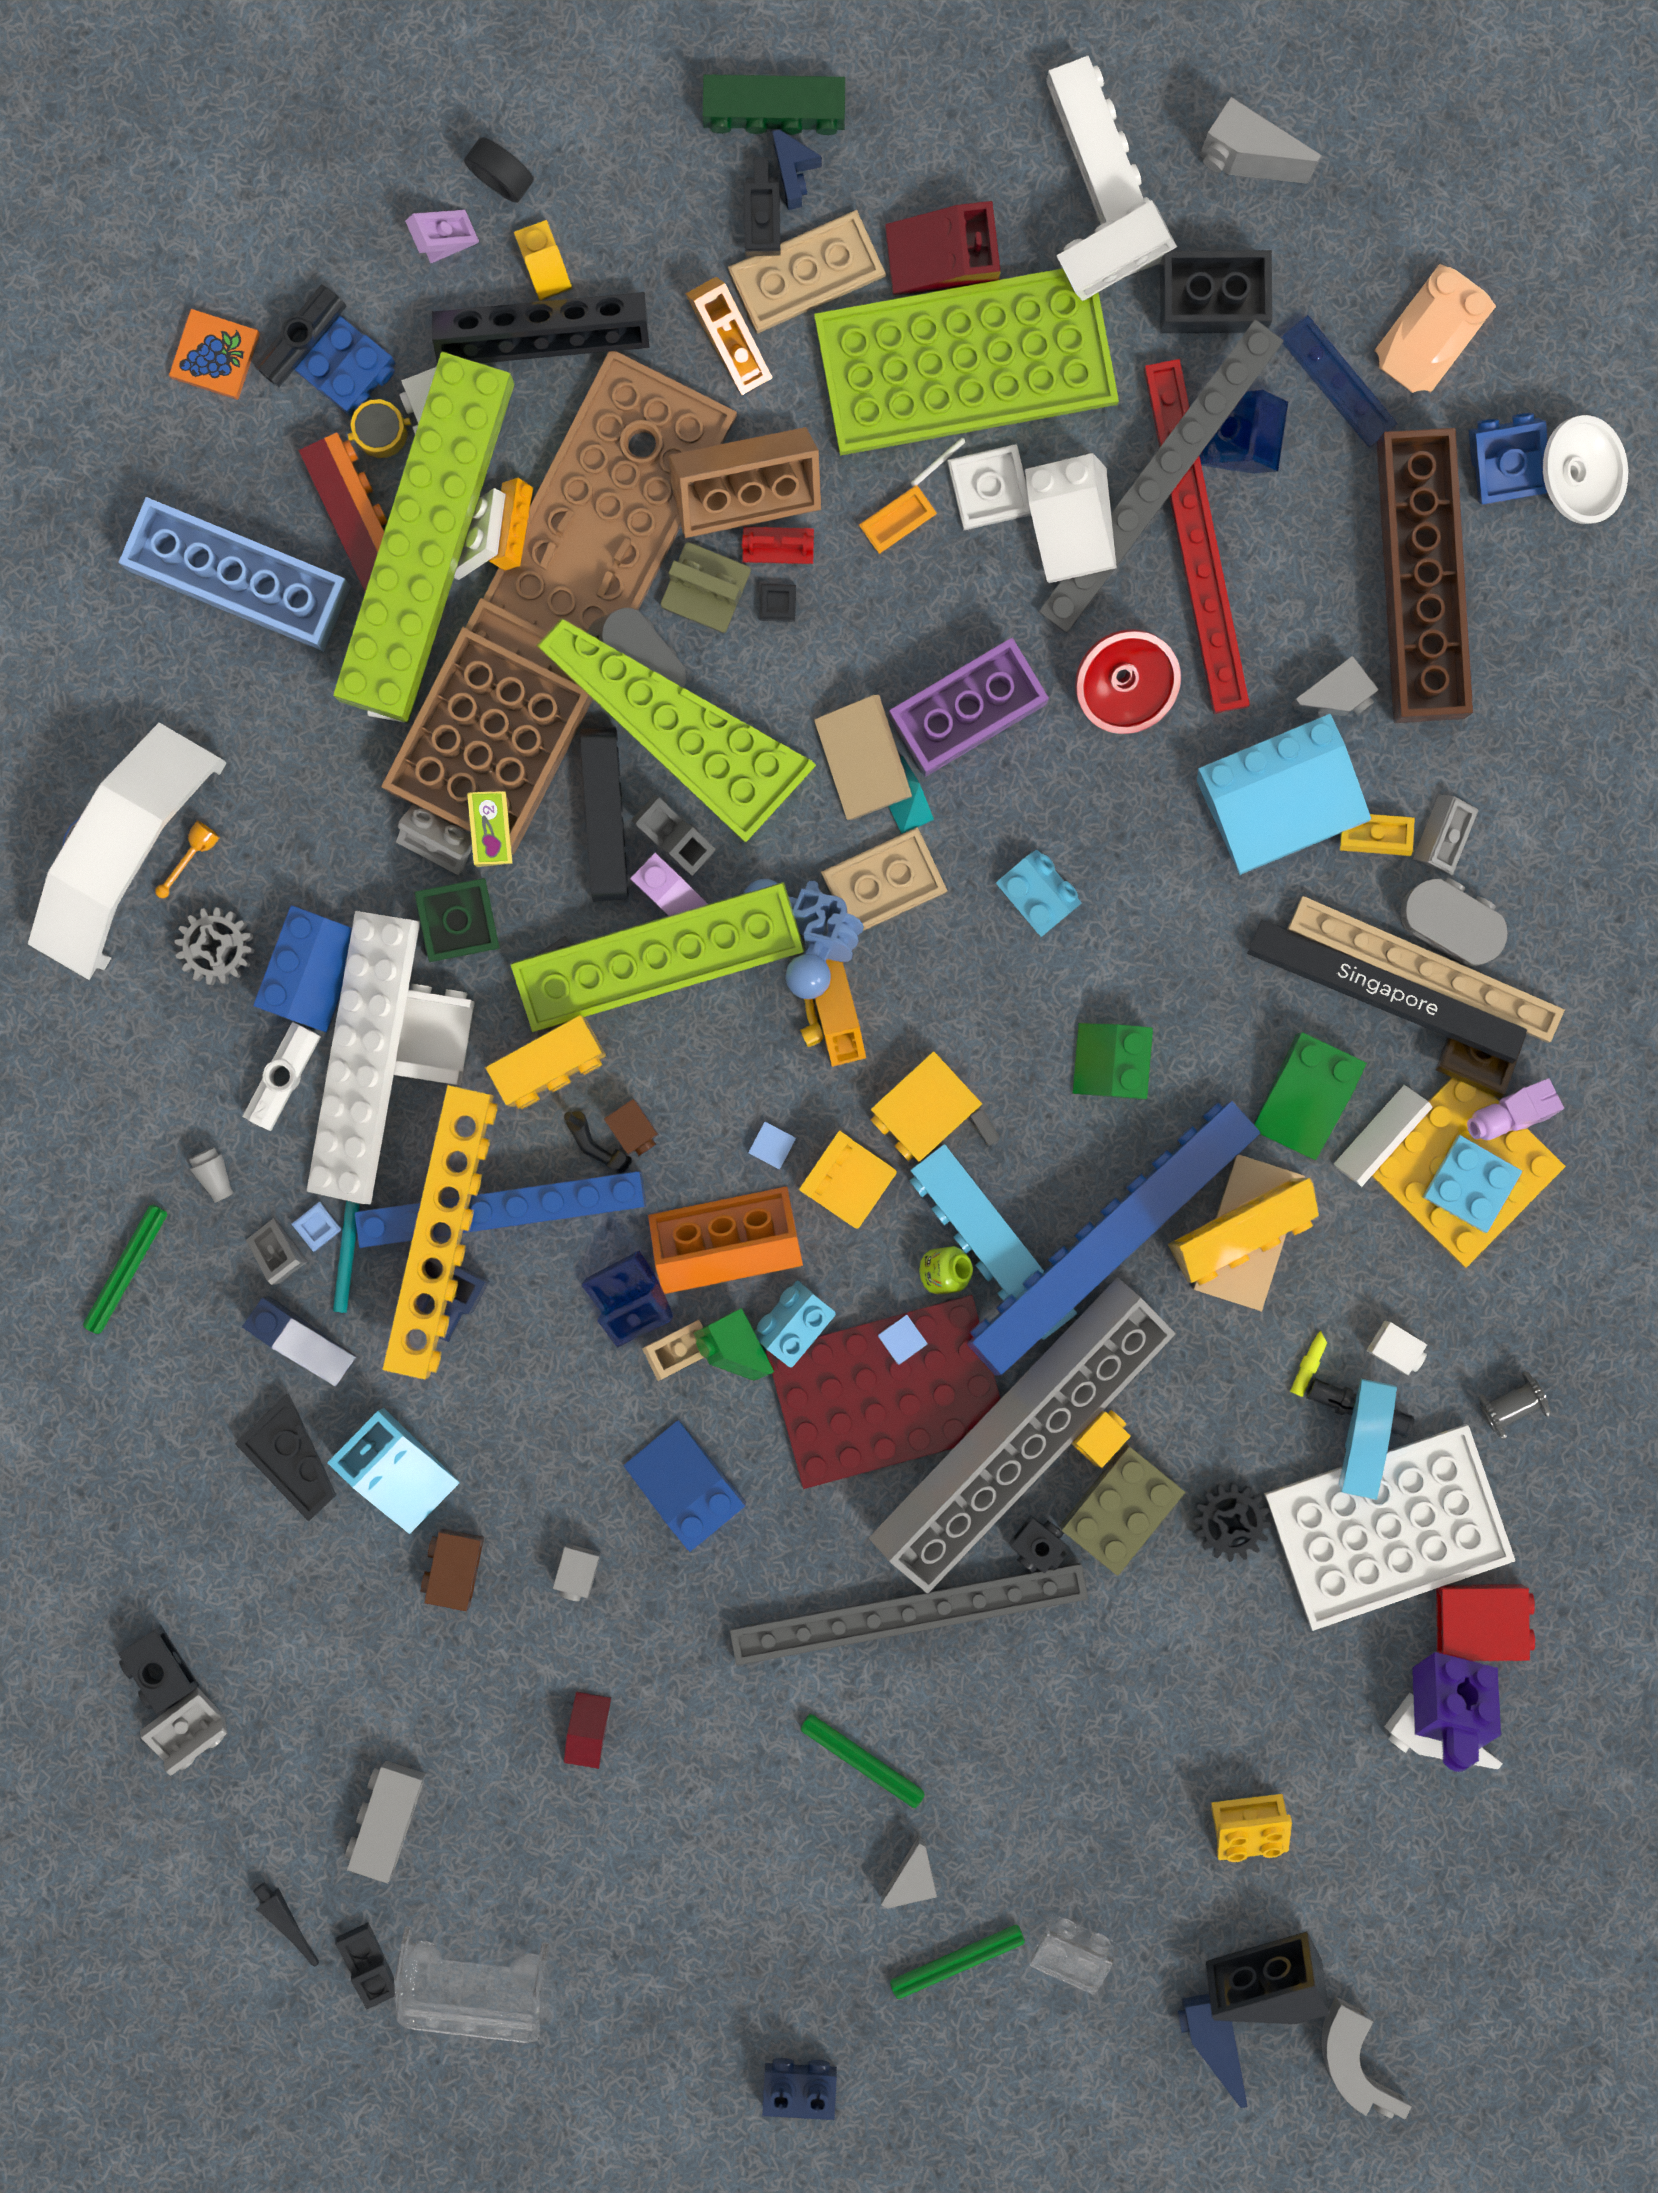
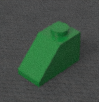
(733, 1346)

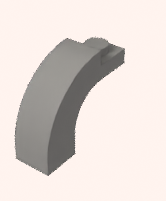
(1341, 2046)

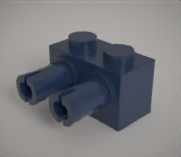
(467, 1295)
(799, 2089)

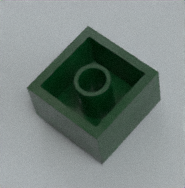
(456, 920)

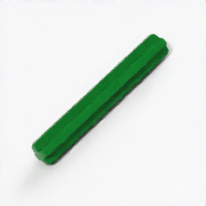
(125, 1269)
(862, 1761)
(957, 1961)

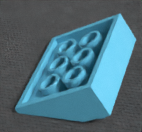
(1284, 794)

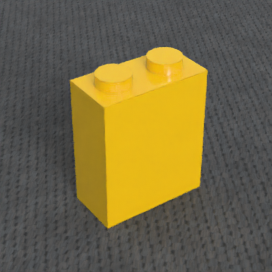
(924, 1108)

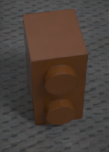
(453, 1569)

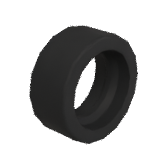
(499, 169)

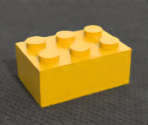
(546, 1063)

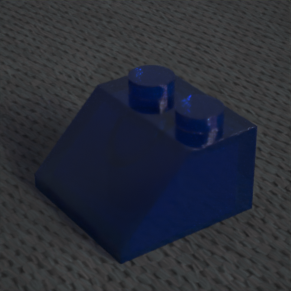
(1249, 436)

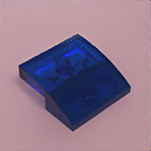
(628, 1299)

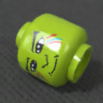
(945, 1270)

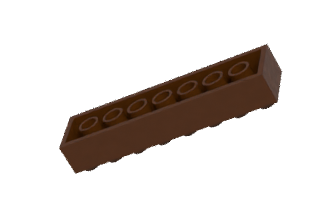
(1424, 575)

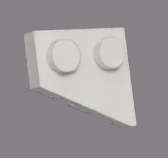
(483, 534)

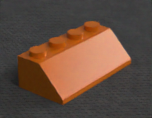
(724, 1240)

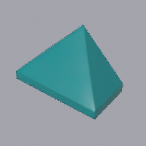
(914, 810)

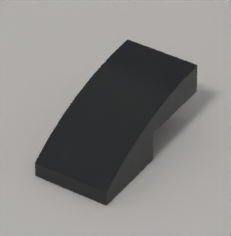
(367, 1965)

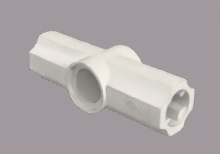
(271, 1098)

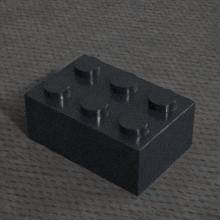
(1215, 291)

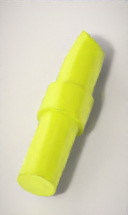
(1309, 1365)

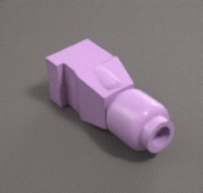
(1516, 1111)

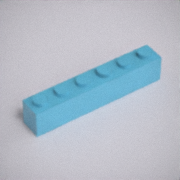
(977, 1223)

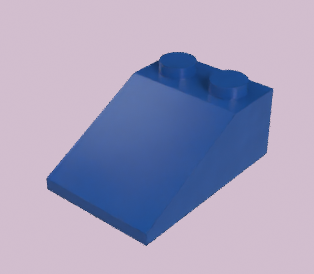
(684, 1485)

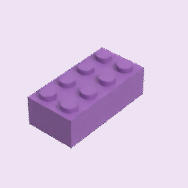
(968, 707)

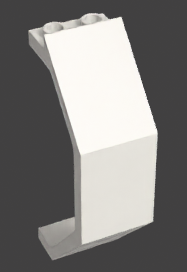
(112, 845)

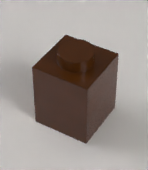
(632, 1128)

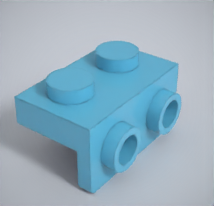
(1039, 892)
(793, 1323)

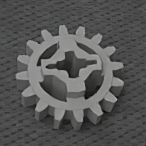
(210, 931)

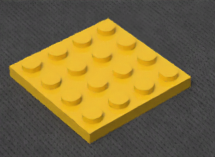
(1420, 1154)

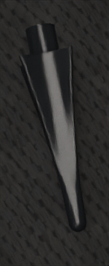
(276, 1911)

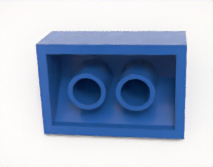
(306, 970)

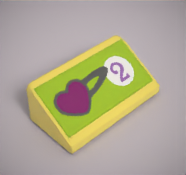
(489, 828)

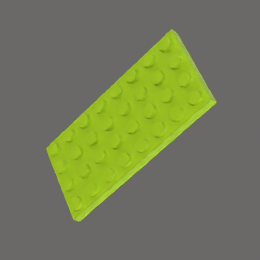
(964, 360)

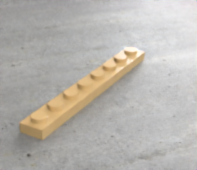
(1424, 968)

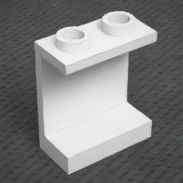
(434, 1035)

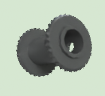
(1514, 1405)

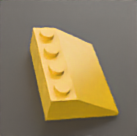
(1245, 1229)

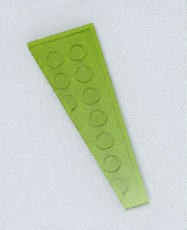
(710, 752)

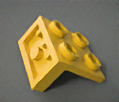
(848, 1180)

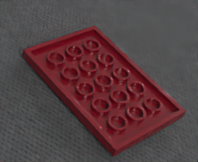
(862, 1411)

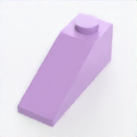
(666, 887)

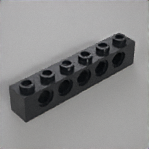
(543, 328)

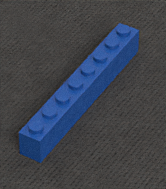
(511, 1208)

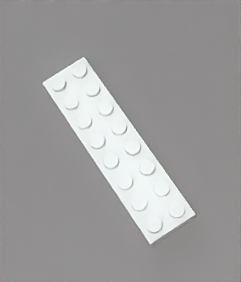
(363, 1057)

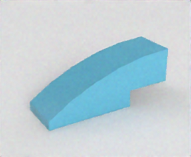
(1368, 1439)

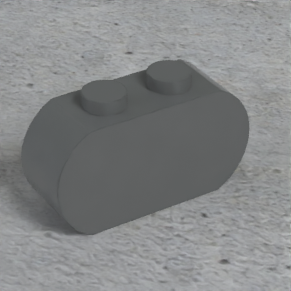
(636, 637)

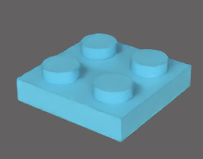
(1472, 1184)

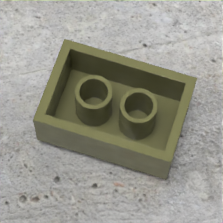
(1121, 1509)

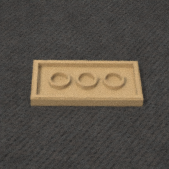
(808, 272)
(1250, 1281)

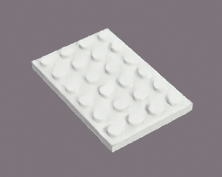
(1421, 1533)

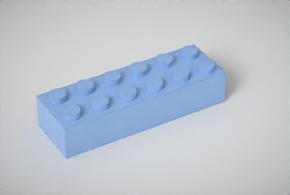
(234, 574)

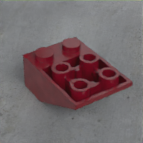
(943, 249)

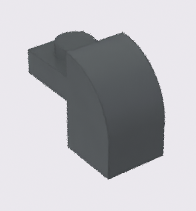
(673, 835)

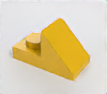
(543, 260)

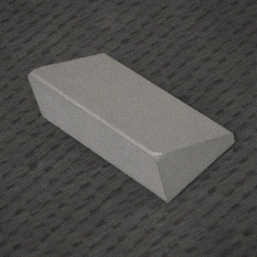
(1445, 833)

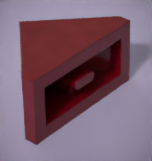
(587, 1730)

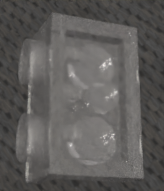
(1074, 1954)

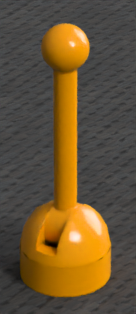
(200, 839)

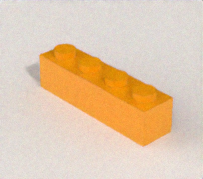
(514, 523)

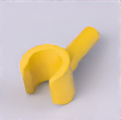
(812, 1034)

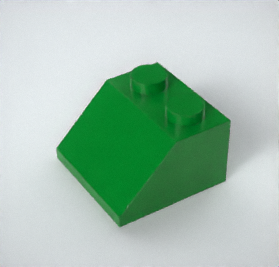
(1112, 1060)

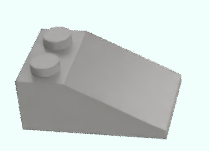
(1254, 147)

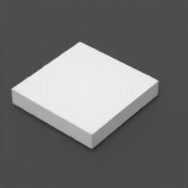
(989, 487)

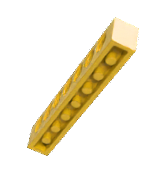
(400, 1354)

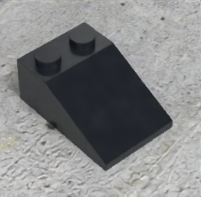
(1269, 1983)

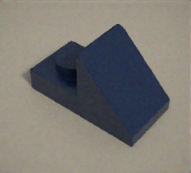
(791, 159)

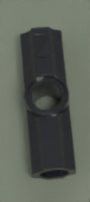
(314, 317)

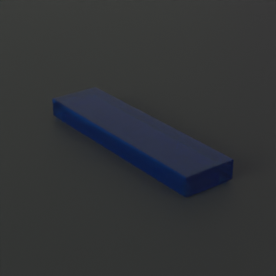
(1338, 381)

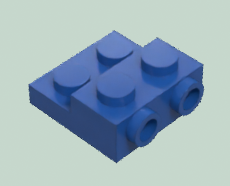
(346, 366)
(1508, 457)

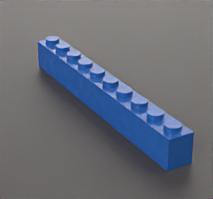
(1112, 1238)

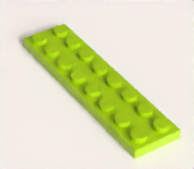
(658, 957)

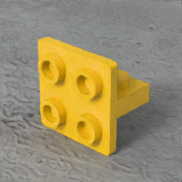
(1251, 1827)

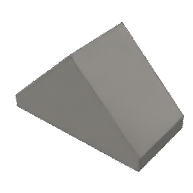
(275, 1252)
(912, 1880)

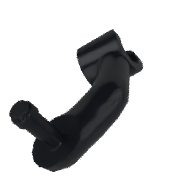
(580, 1130)

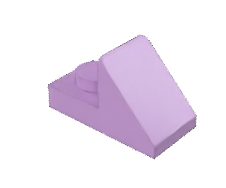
(441, 233)

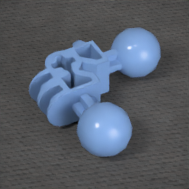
(808, 973)

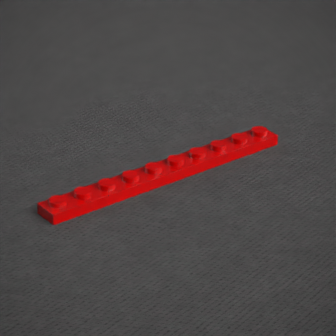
(1199, 550)

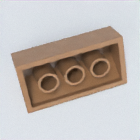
(746, 482)

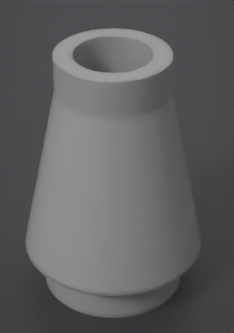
(211, 1173)

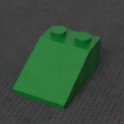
(1308, 1095)

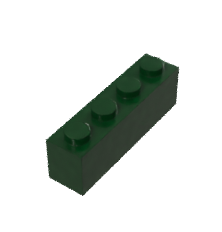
(774, 103)

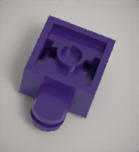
(1456, 1705)

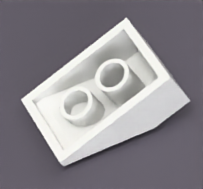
(1072, 517)

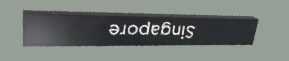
(1387, 991)

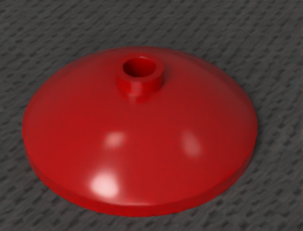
(1138, 697)

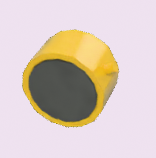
(379, 428)

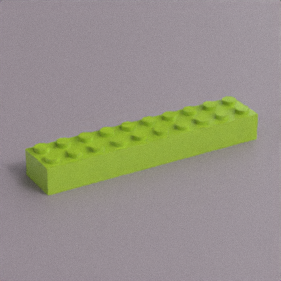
(424, 537)

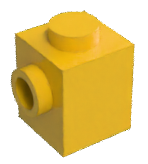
(1102, 1438)

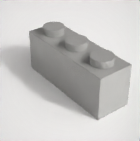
(384, 1821)

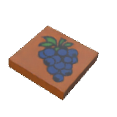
(214, 354)

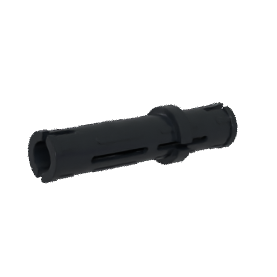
(1344, 1400)

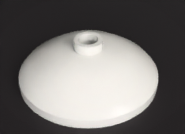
(1585, 469)

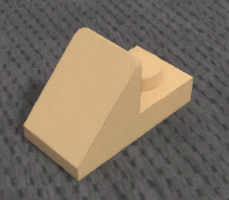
(673, 1351)

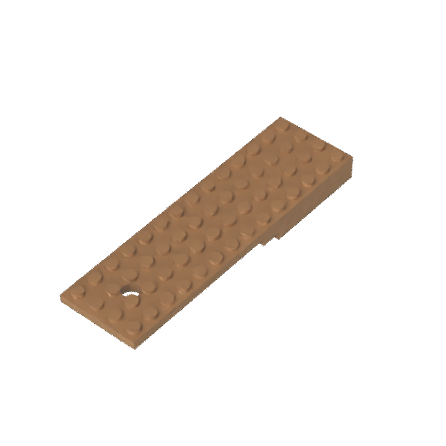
(589, 548)

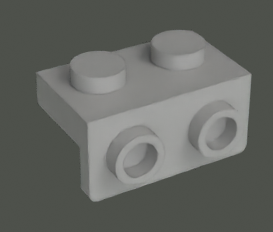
(434, 839)
(185, 1731)

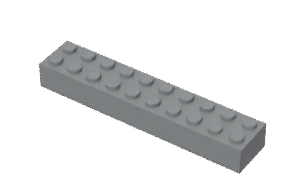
(1022, 1435)

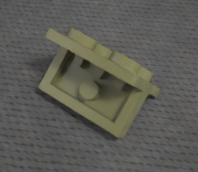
(705, 587)

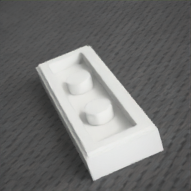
(1383, 1135)

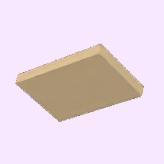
(863, 757)
(886, 879)

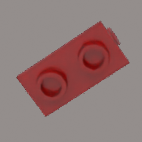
(778, 545)

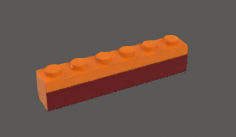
(347, 501)

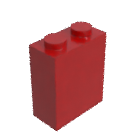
(1485, 1622)

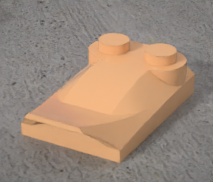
(1433, 330)

